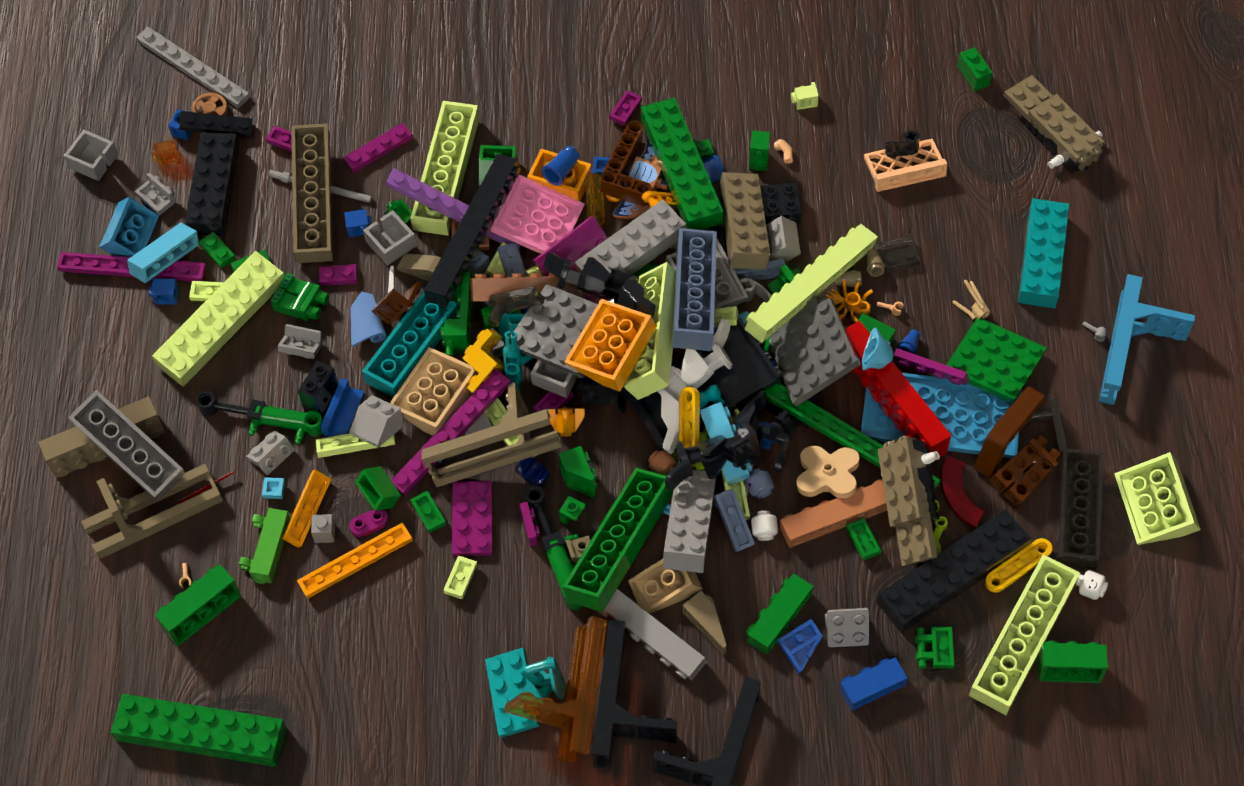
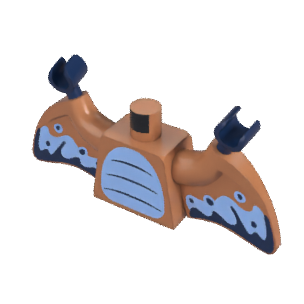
(645, 169)

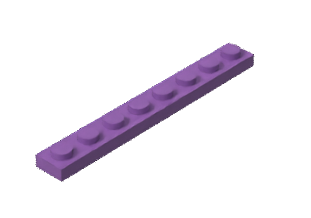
(433, 199)

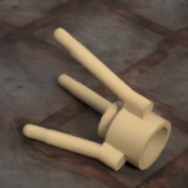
(979, 309)

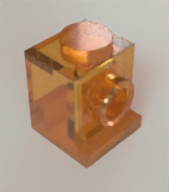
(165, 152)

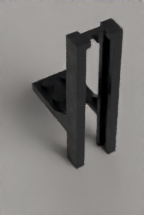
(611, 718)
(720, 770)

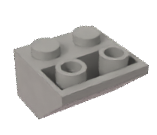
(783, 239)

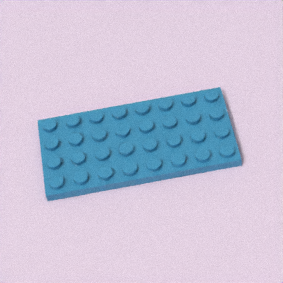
(962, 409)

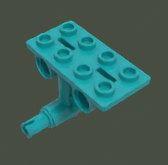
(511, 352)

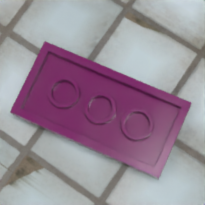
(575, 243)
(472, 518)

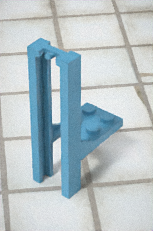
(1159, 322)

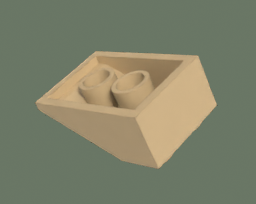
(662, 587)

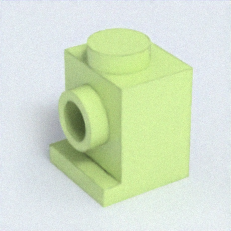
(805, 96)

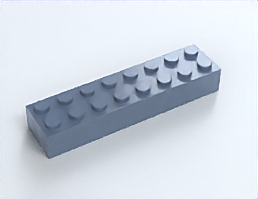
(694, 290)

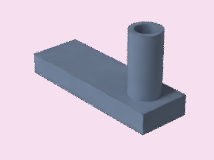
(771, 271)
(733, 520)

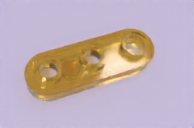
(595, 198)

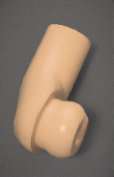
(786, 148)

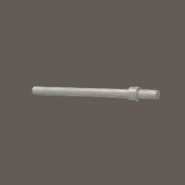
(286, 177)

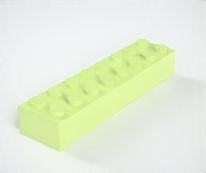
(446, 162)
(218, 319)
(654, 364)
(1024, 635)

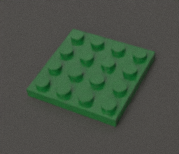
(997, 359)

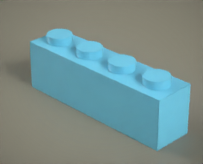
(163, 252)
(717, 424)

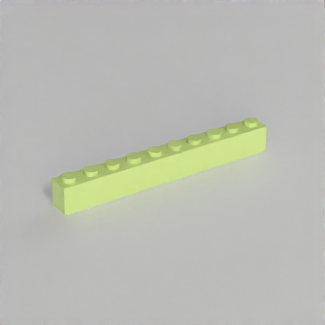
(811, 282)

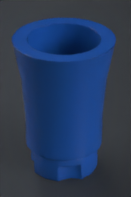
(560, 166)

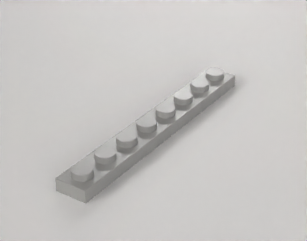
(193, 67)

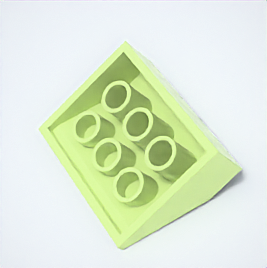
(1157, 500)

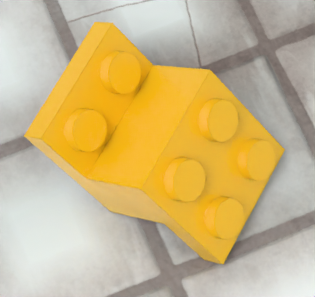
(482, 358)

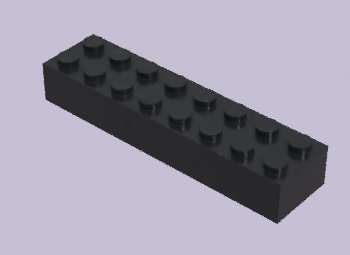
(952, 571)

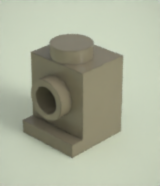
(574, 548)

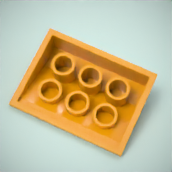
(611, 344)

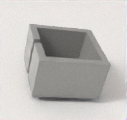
(90, 155)
(393, 241)
(552, 379)

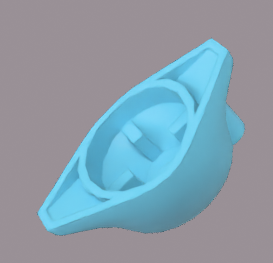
(877, 351)

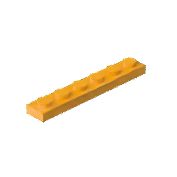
(354, 560)

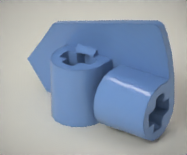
(364, 322)

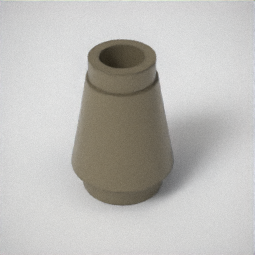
(874, 263)
(851, 278)

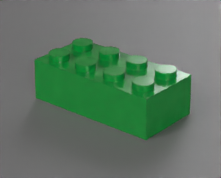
(198, 605)

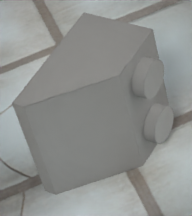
(376, 421)

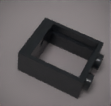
(314, 393)

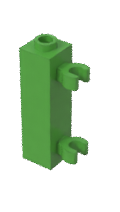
(269, 546)

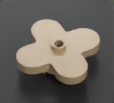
(828, 472)

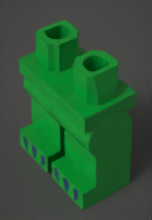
(299, 298)

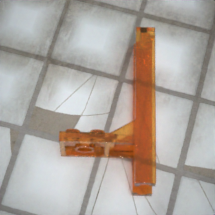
(577, 712)

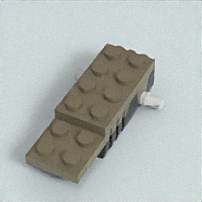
(1056, 125)
(910, 496)

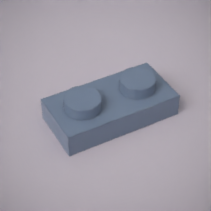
(511, 259)

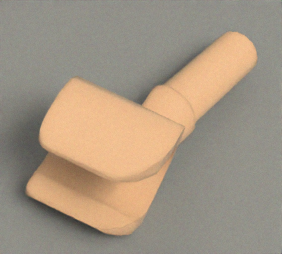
(895, 312)
(185, 576)

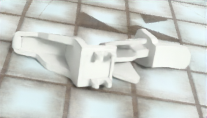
(693, 374)

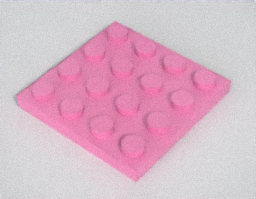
(536, 215)

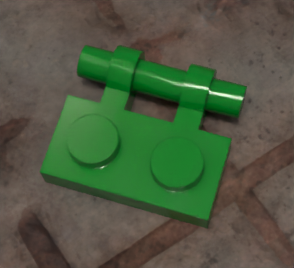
(942, 647)

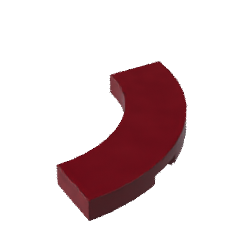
(955, 494)

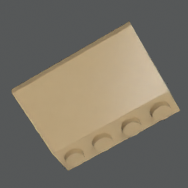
(434, 390)

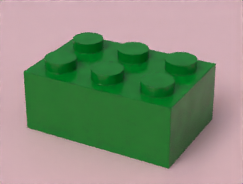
(1072, 662)

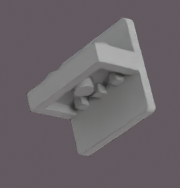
(847, 627)

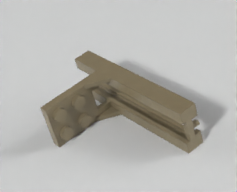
(515, 422)
(122, 507)

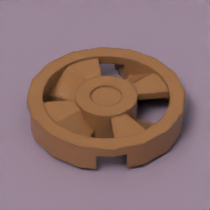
(209, 107)

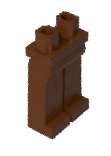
(1040, 465)

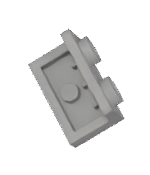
(155, 194)
(300, 341)
(270, 452)

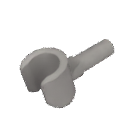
(1100, 332)

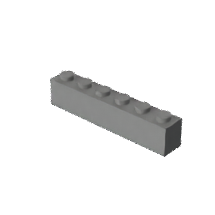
(655, 636)

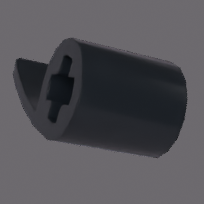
(908, 147)

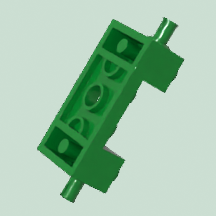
(457, 332)

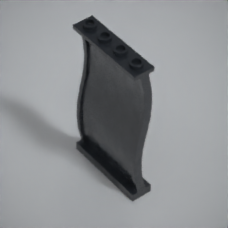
(747, 377)

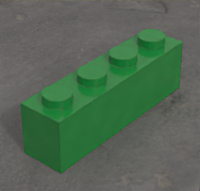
(779, 614)

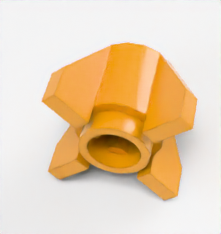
(565, 420)

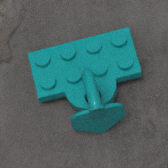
(511, 676)

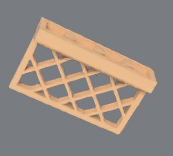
(907, 174)

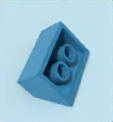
(129, 229)

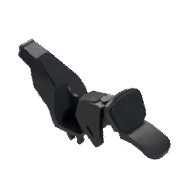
(599, 282)
(717, 450)

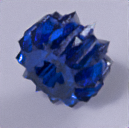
(532, 471)

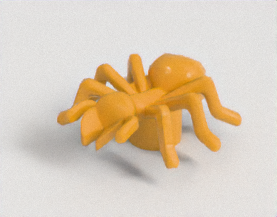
(851, 302)

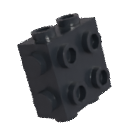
(781, 201)

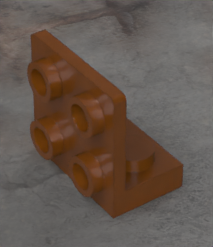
(395, 304)

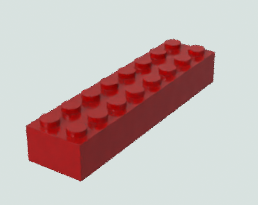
(899, 397)

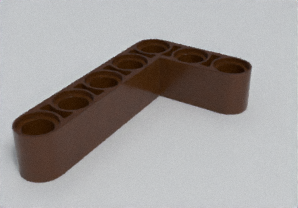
(613, 178)
(1006, 430)

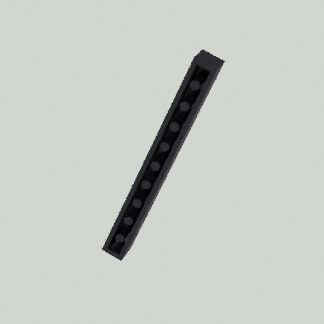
(471, 231)

